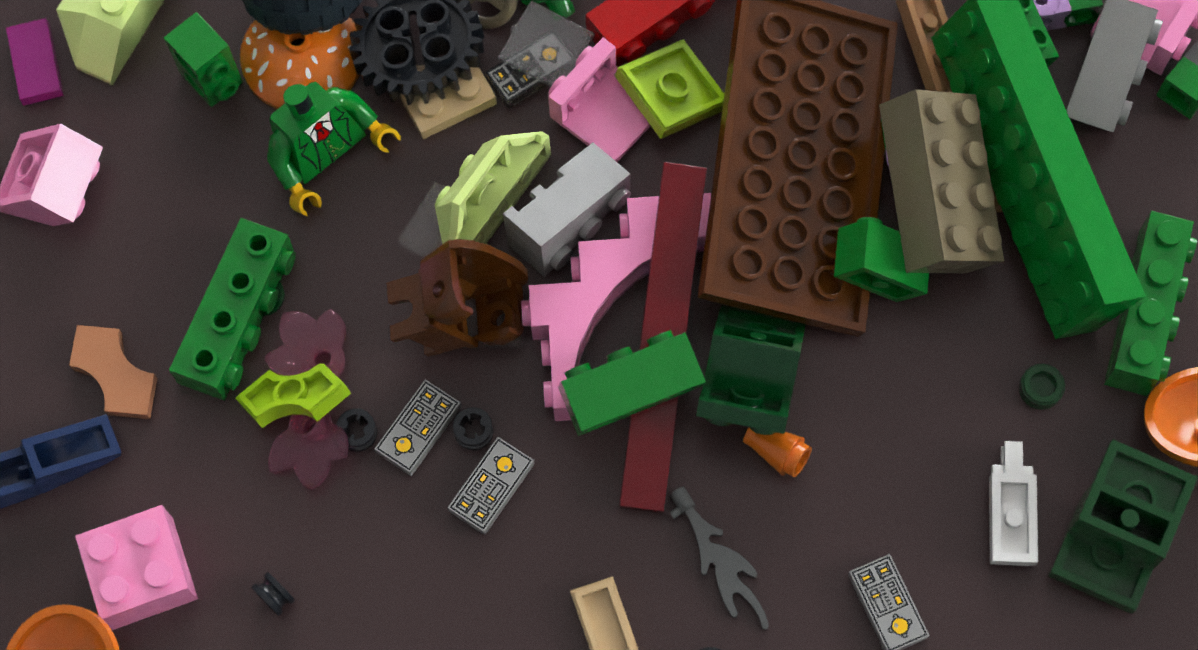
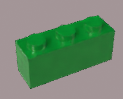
(630, 382)

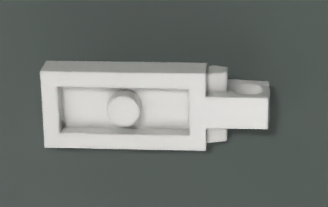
(1013, 509)

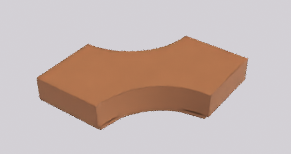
(102, 357)

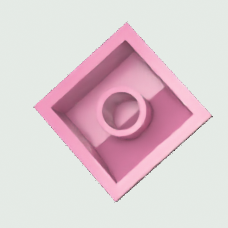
(49, 175)

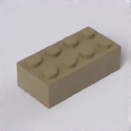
(941, 182)

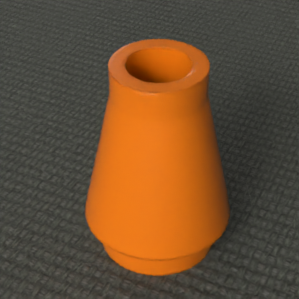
(784, 452)

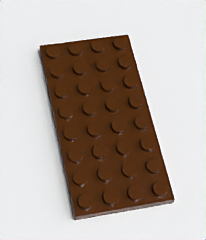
(797, 159)

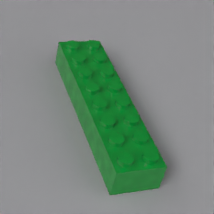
(1039, 168)

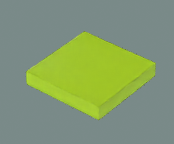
(671, 88)

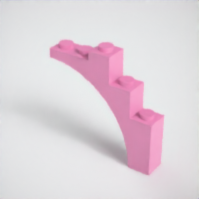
(599, 277)

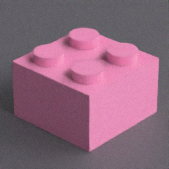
(136, 567)

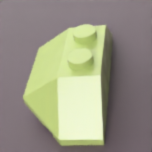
(105, 32)
(490, 185)

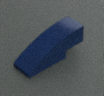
(55, 459)

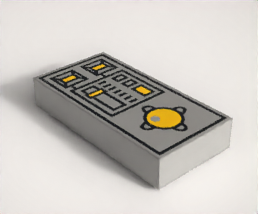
(418, 427)
(491, 485)
(888, 604)

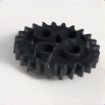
(379, 47)

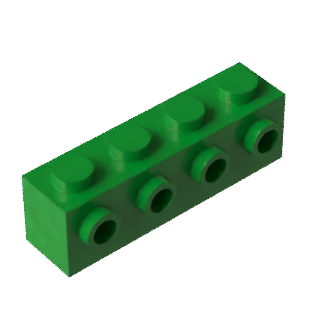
(233, 309)
(1145, 328)

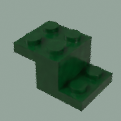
(751, 370)
(1123, 526)

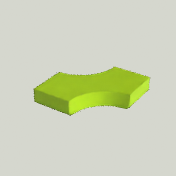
(306, 394)

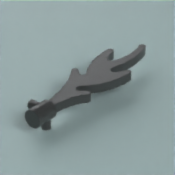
(726, 561)

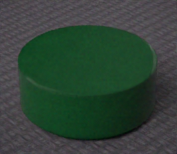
(1041, 386)

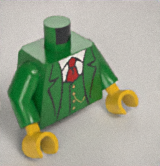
(314, 132)

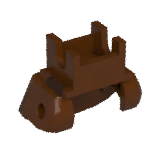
(438, 294)

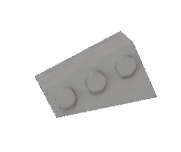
(1113, 64)
(567, 209)

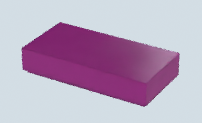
(34, 61)

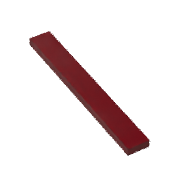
(664, 310)

